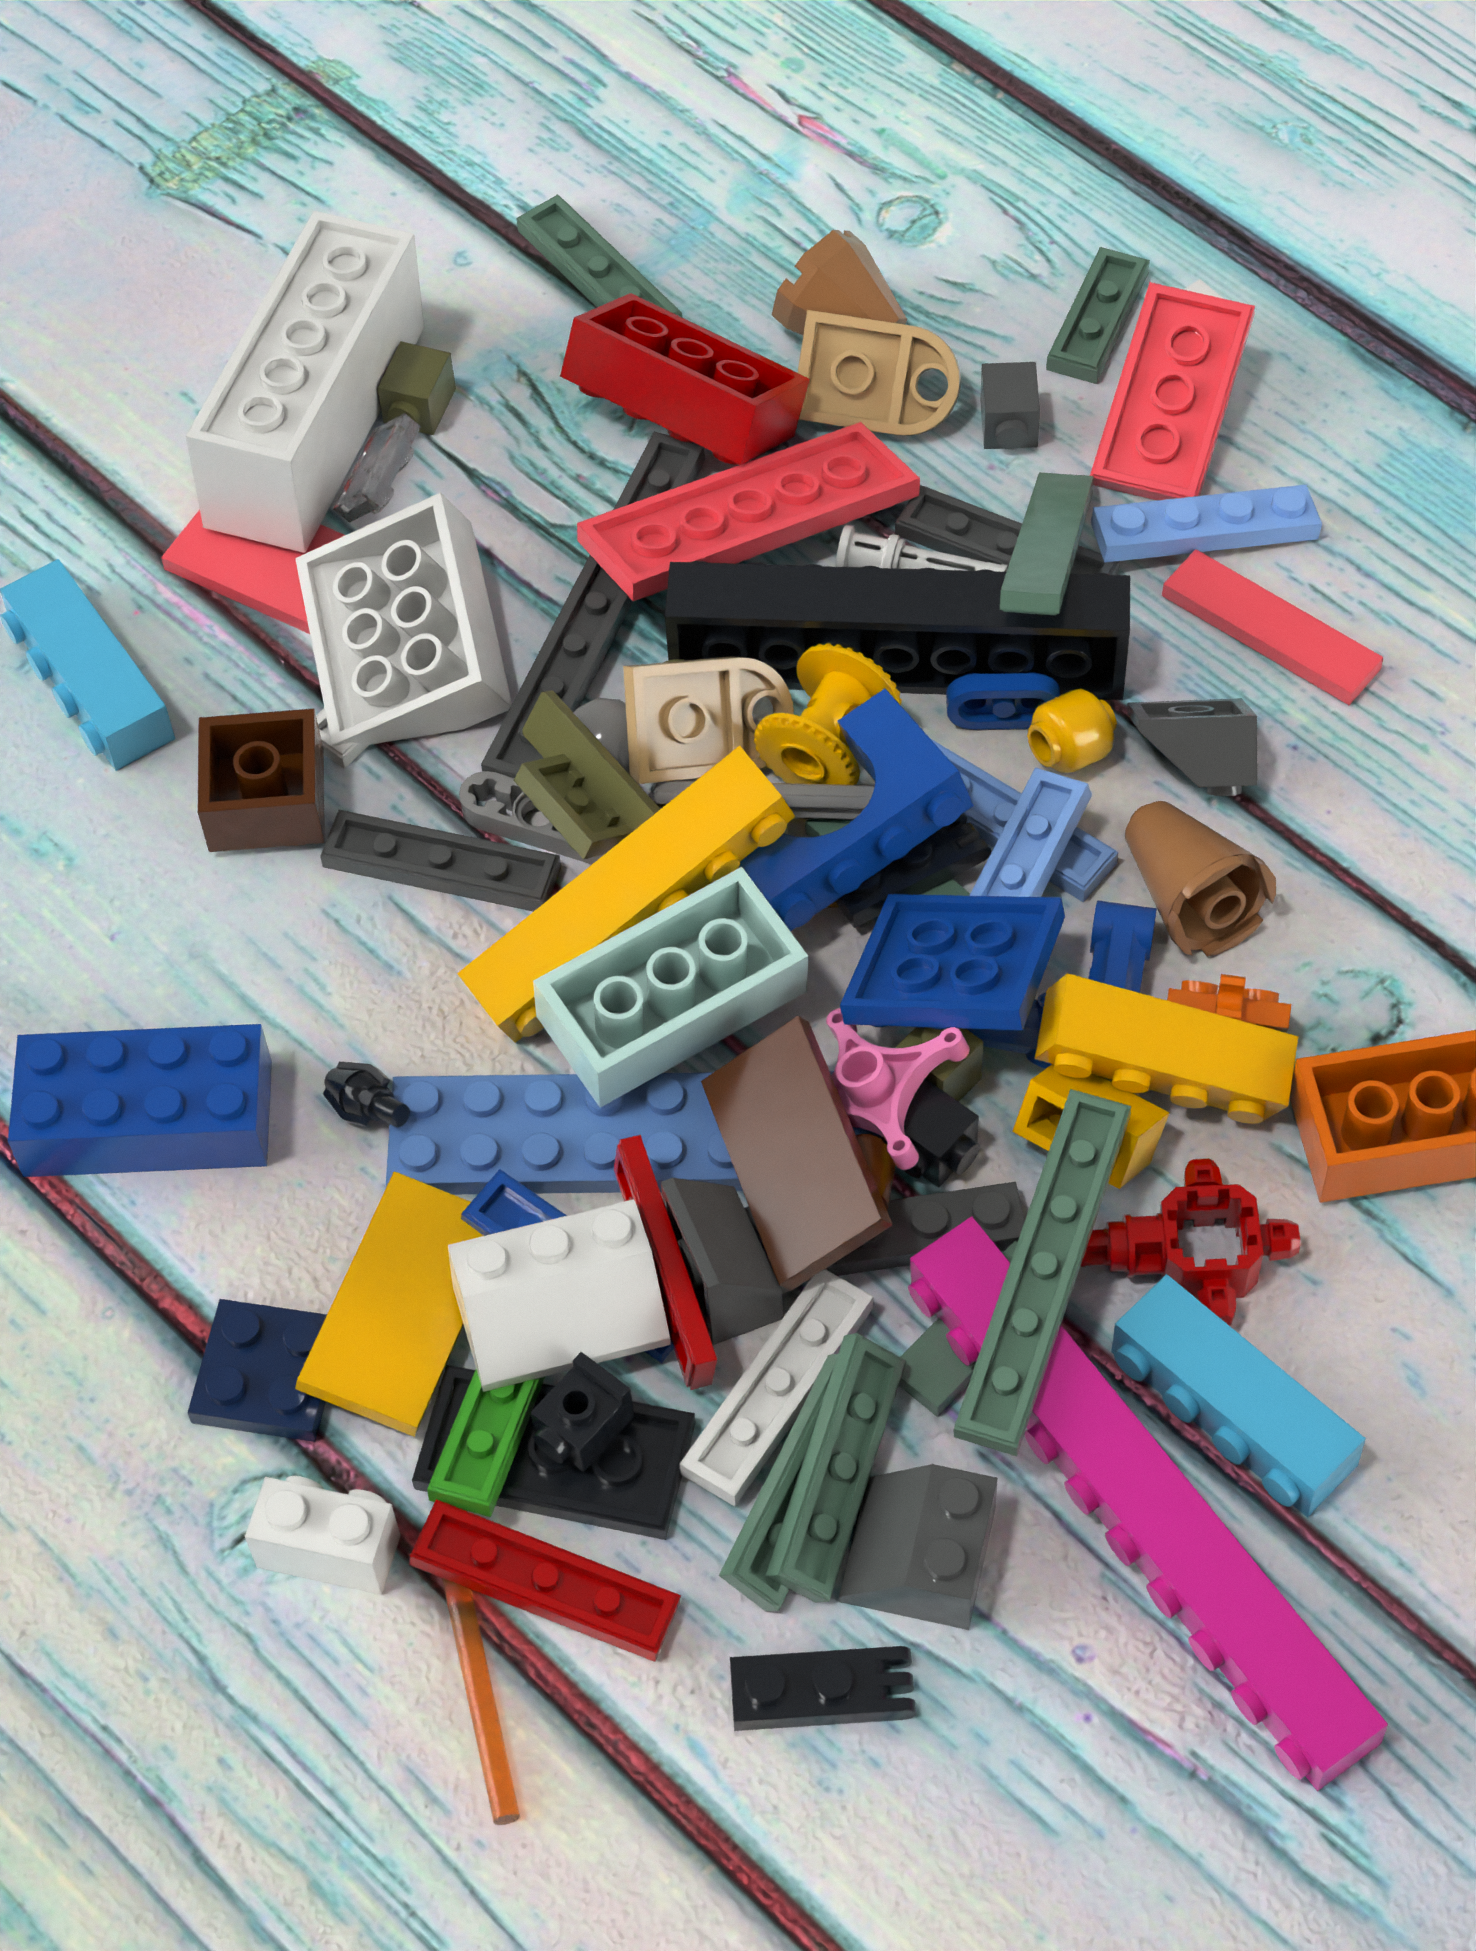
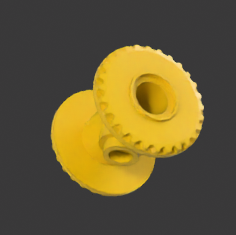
(812, 745)

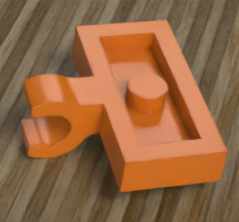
(1234, 1001)

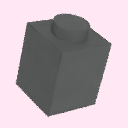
(1009, 405)

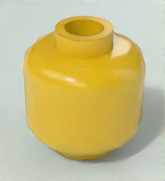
(1072, 731)

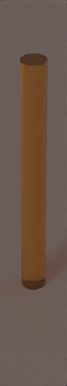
(481, 1704)

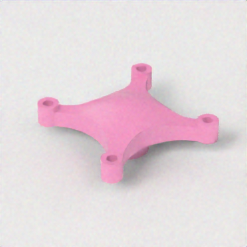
(881, 1081)

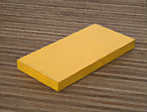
(393, 1310)

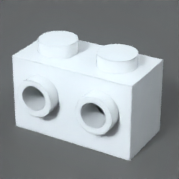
(323, 1534)

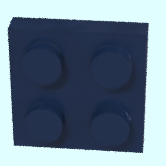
(254, 1369)

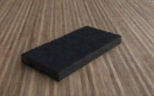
(623, 1489)

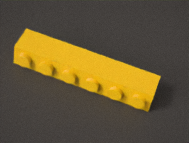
(658, 864)

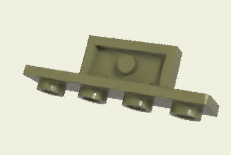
(579, 781)

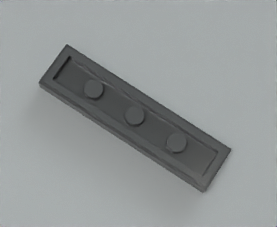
(975, 533)
(440, 861)

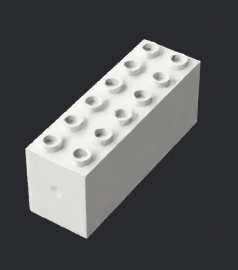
(305, 382)

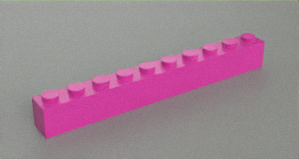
(1164, 1528)

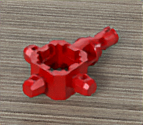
(1152, 1244)

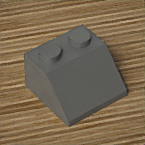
(723, 1257)
(921, 1544)

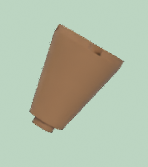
(1198, 879)

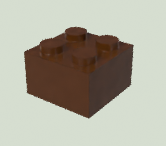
(261, 780)

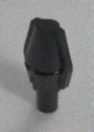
(361, 1094)

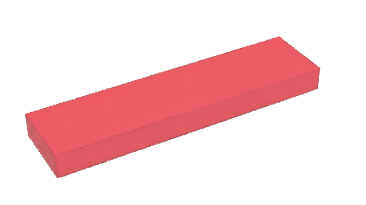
(1272, 626)

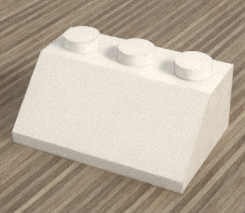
(558, 1291)

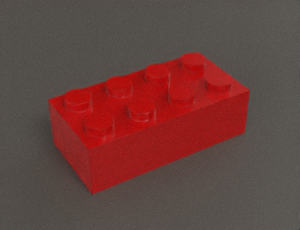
(684, 378)

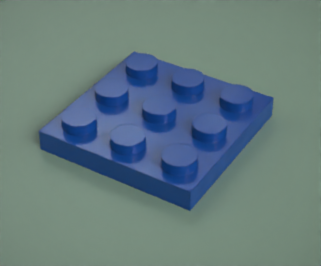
(953, 962)

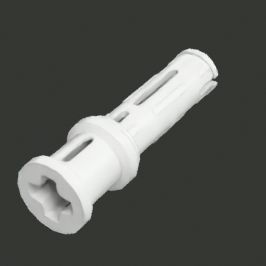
(867, 550)

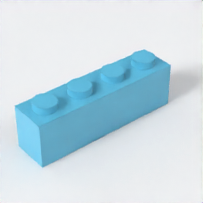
(86, 665)
(1236, 1396)

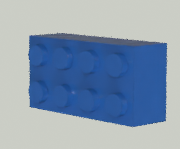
(141, 1100)

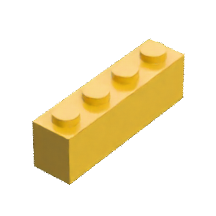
(1166, 1049)

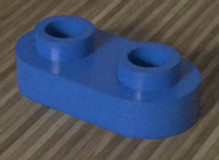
(998, 699)

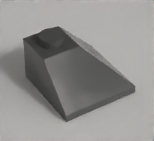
(1204, 739)

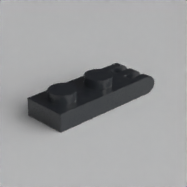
(926, 865)
(821, 1688)

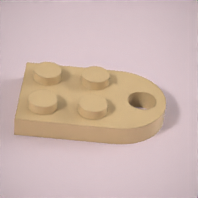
(872, 374)
(695, 714)

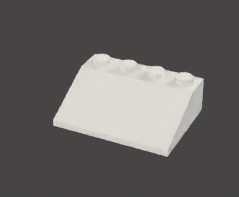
(403, 628)

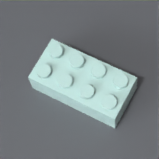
(671, 986)

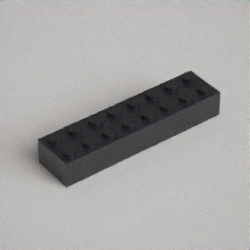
(911, 622)

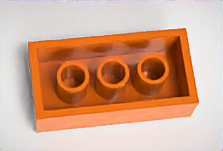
(1388, 1115)

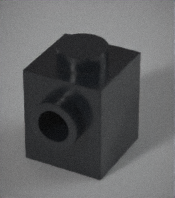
(941, 1133)

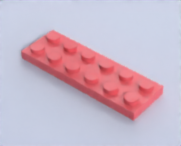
(749, 508)

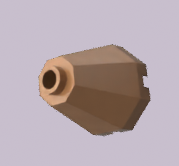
(836, 280)

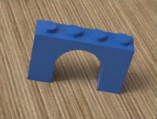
(911, 800)

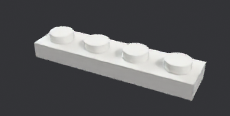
(775, 1387)

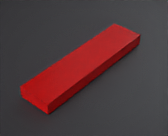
(680, 1303)
(545, 1580)

